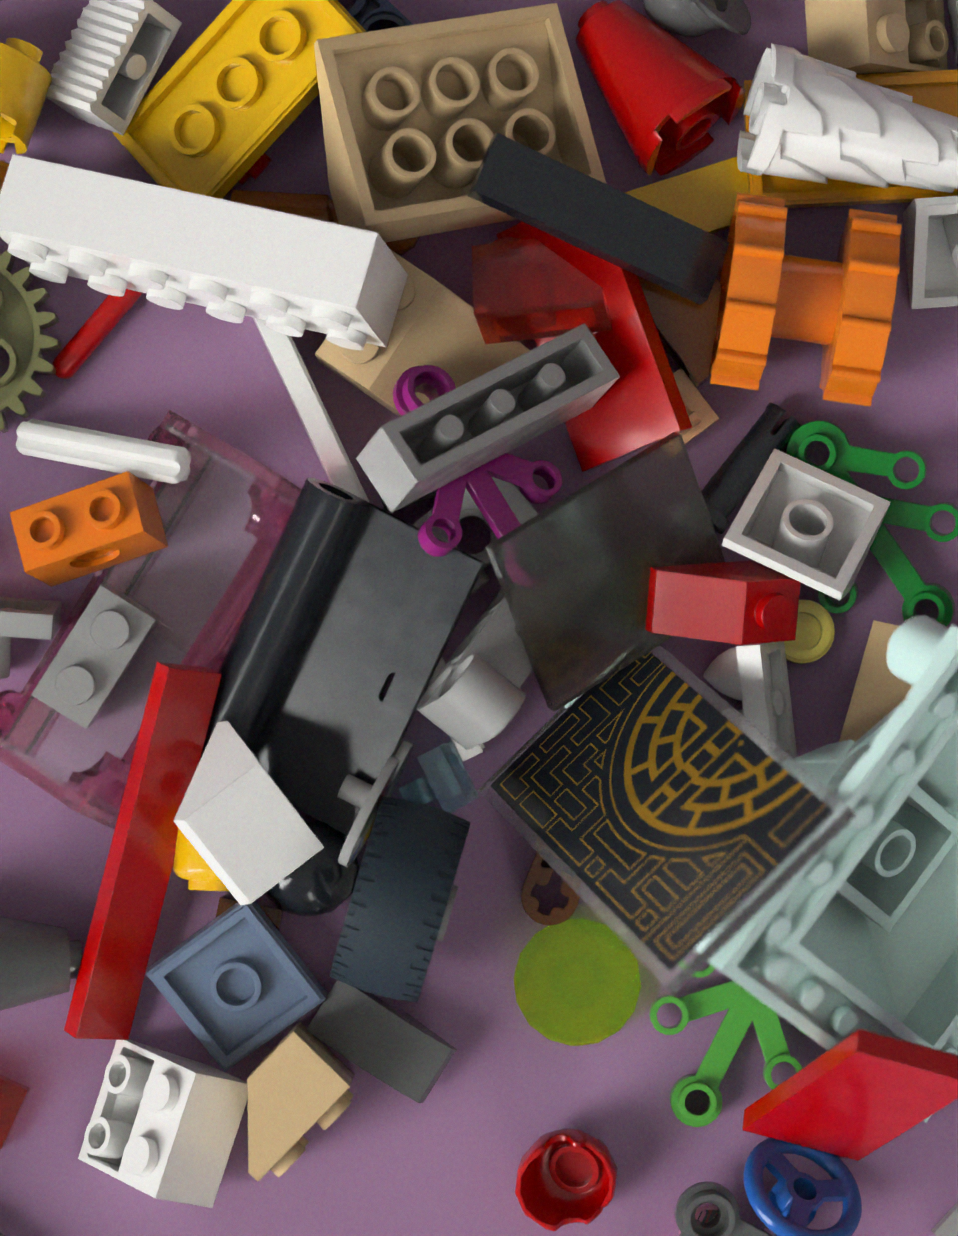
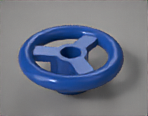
(797, 1195)

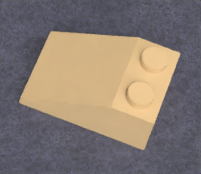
(428, 329)

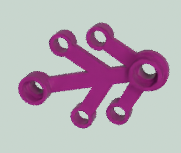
(479, 483)

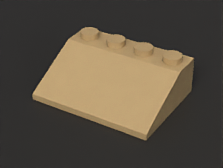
(419, 106)

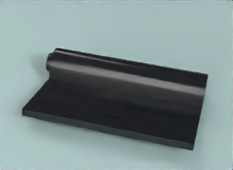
(322, 636)

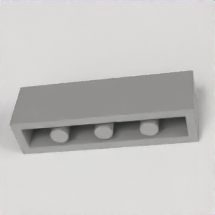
(486, 417)

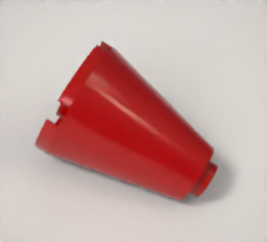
(655, 85)

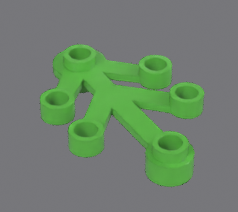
(742, 1010)

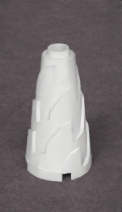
(827, 124)

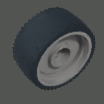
(400, 899)

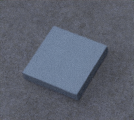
(236, 983)

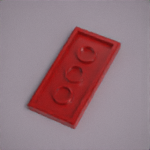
(645, 398)
(857, 1095)

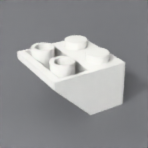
(164, 1123)

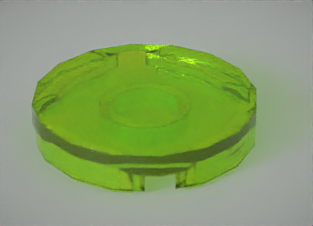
(577, 982)

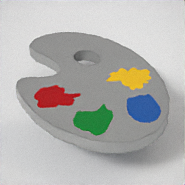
(369, 798)

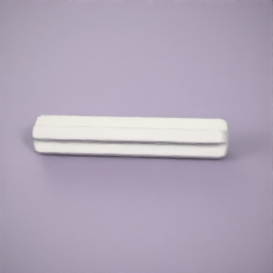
(103, 451)

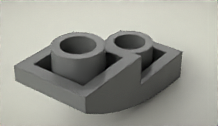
(381, 1040)

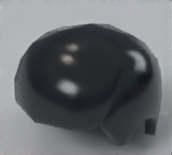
(321, 881)

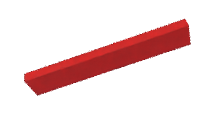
(141, 852)

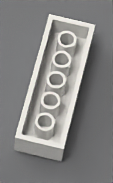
(201, 252)

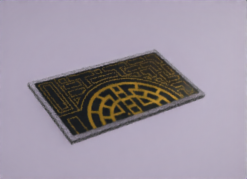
(665, 811)

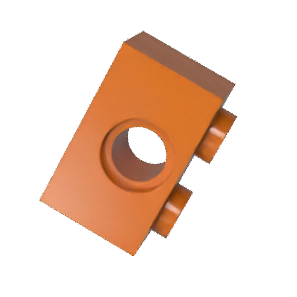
(88, 529)

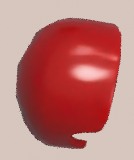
(565, 1179)

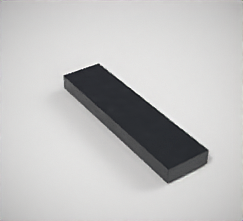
(598, 219)

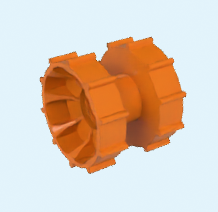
(806, 299)

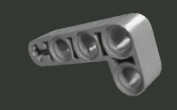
(481, 680)

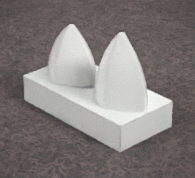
(761, 681)

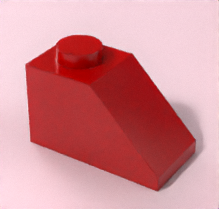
(723, 602)

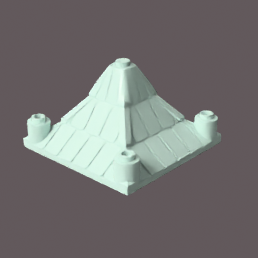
(874, 914)

